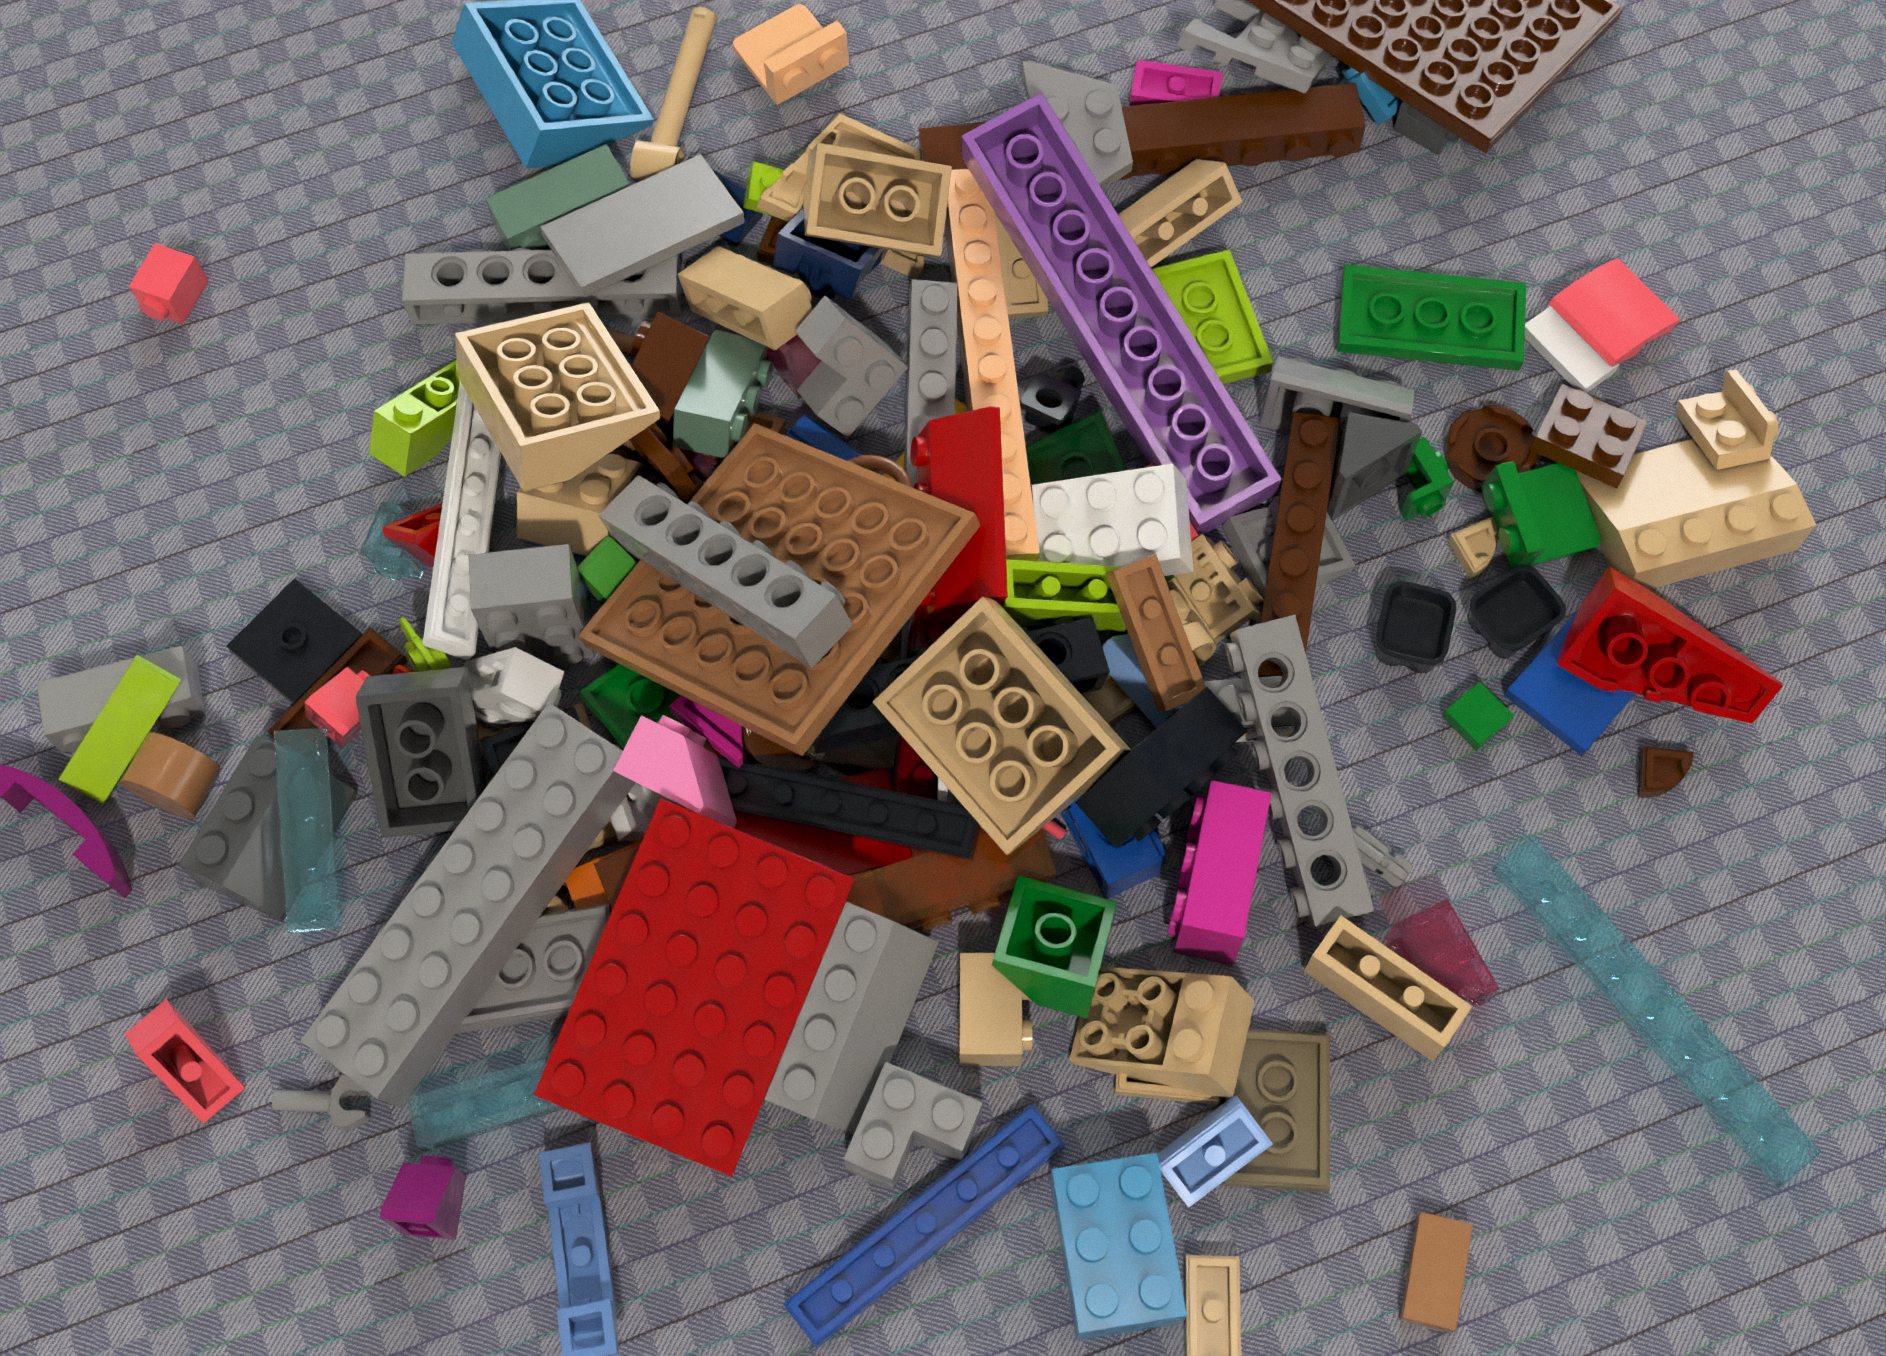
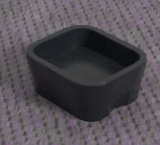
(1515, 610)
(1415, 626)

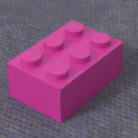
(1218, 872)

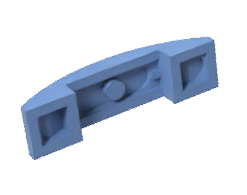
(580, 1252)

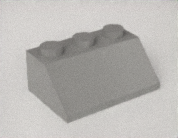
(1331, 393)

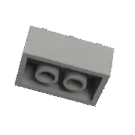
(531, 602)

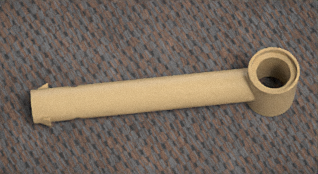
(662, 150)

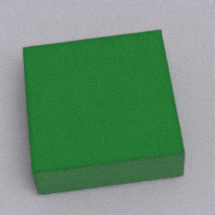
(1478, 716)

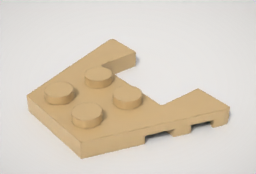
(787, 193)

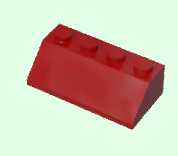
(962, 465)

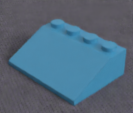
(548, 78)

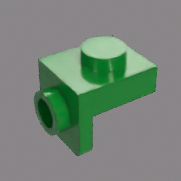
(1430, 480)

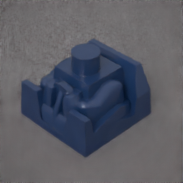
(824, 264)

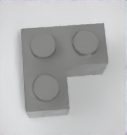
(853, 370)
(907, 1112)

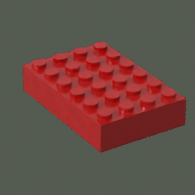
(694, 987)

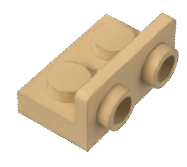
(1730, 424)
(1215, 590)

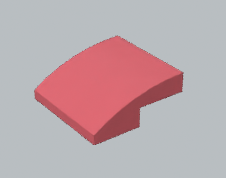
(1614, 311)

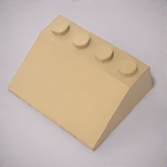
(552, 392)
(1687, 519)
(1000, 725)

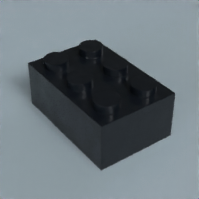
(1163, 770)

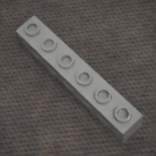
(477, 299)
(728, 570)
(1347, 889)

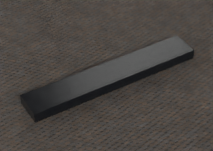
(852, 809)

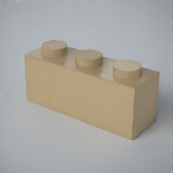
(1180, 208)
(746, 297)
(1387, 988)

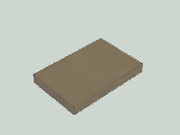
(1288, 1094)

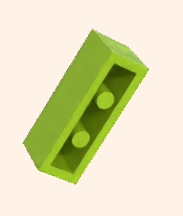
(1055, 590)

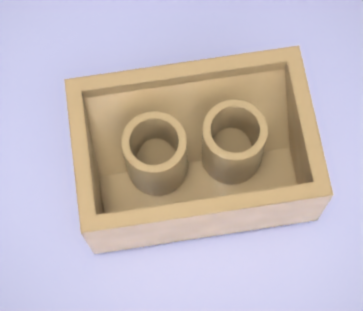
(876, 200)

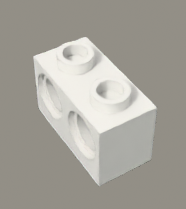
(512, 687)

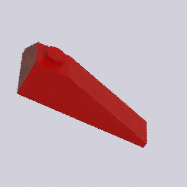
(1648, 647)

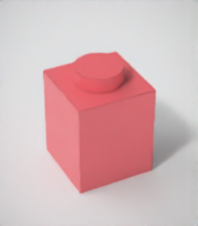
(168, 284)

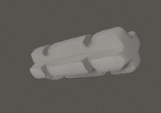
(1376, 856)

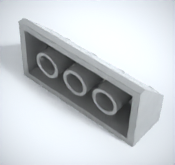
(851, 1018)

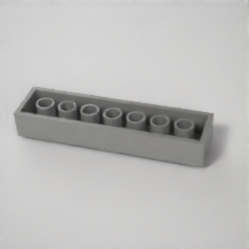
(471, 908)

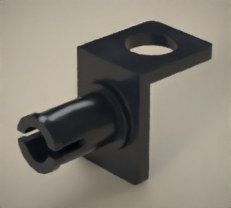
(1053, 401)

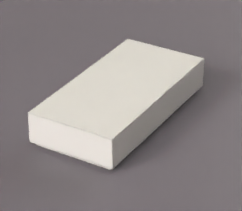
(1567, 351)

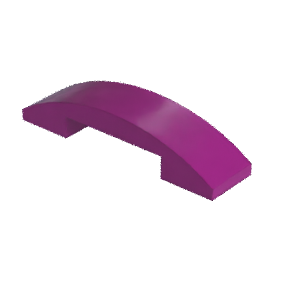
(95, 852)

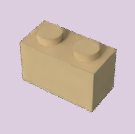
(990, 1015)

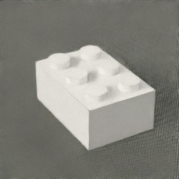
(1116, 519)

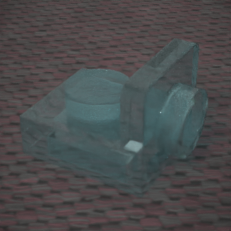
(387, 557)

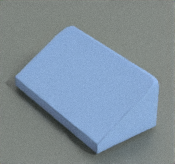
(1128, 674)
(1212, 1151)

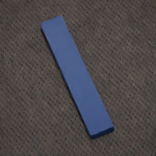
(923, 1226)

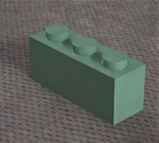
(553, 194)
(721, 394)

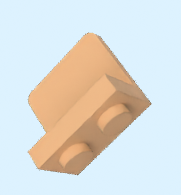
(792, 52)

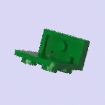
(1539, 513)

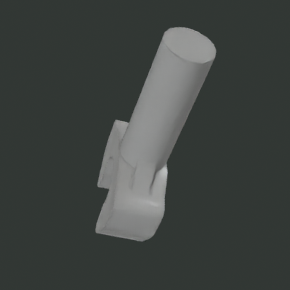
(325, 1101)

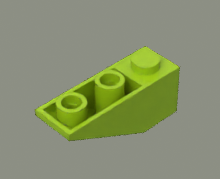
(416, 422)

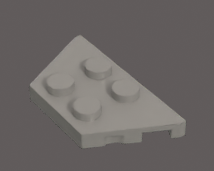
(1089, 114)

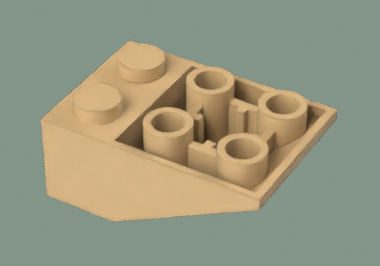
(1173, 1024)

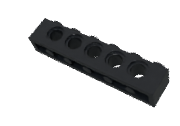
(1069, 640)

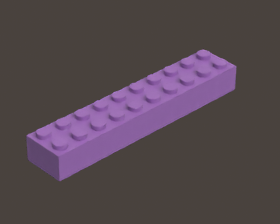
(1118, 311)

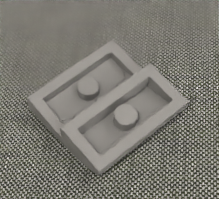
(1253, 538)

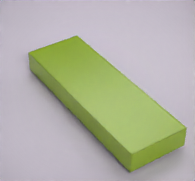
(119, 729)

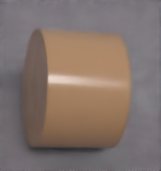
(170, 775)

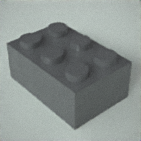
(421, 749)

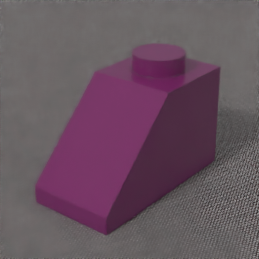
(426, 1199)

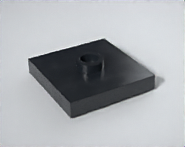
(294, 641)

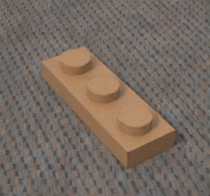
(1156, 632)

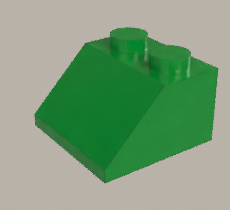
(1054, 944)

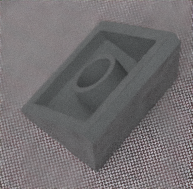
(1368, 459)

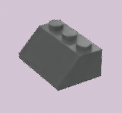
(241, 838)

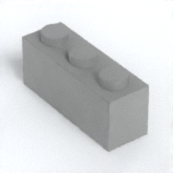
(75, 700)

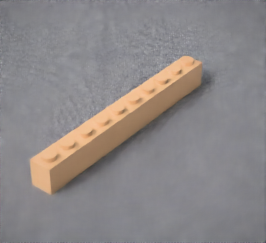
(987, 348)

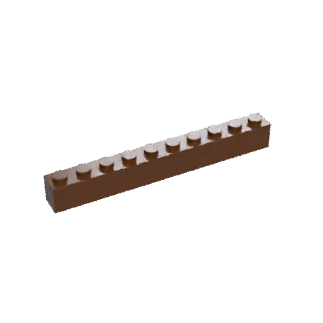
(1217, 129)

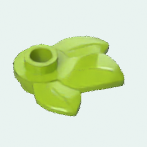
(421, 656)

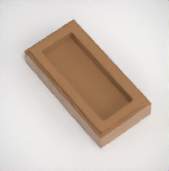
(1436, 1272)

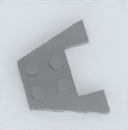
(1265, 43)

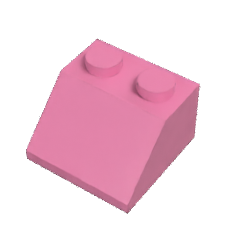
(677, 766)

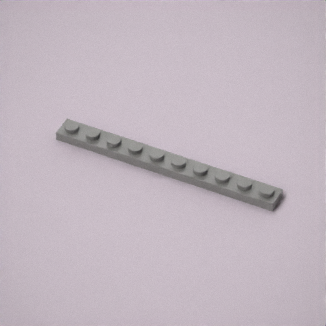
(929, 371)

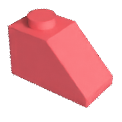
(336, 706)
(183, 1061)

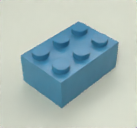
(1117, 1246)

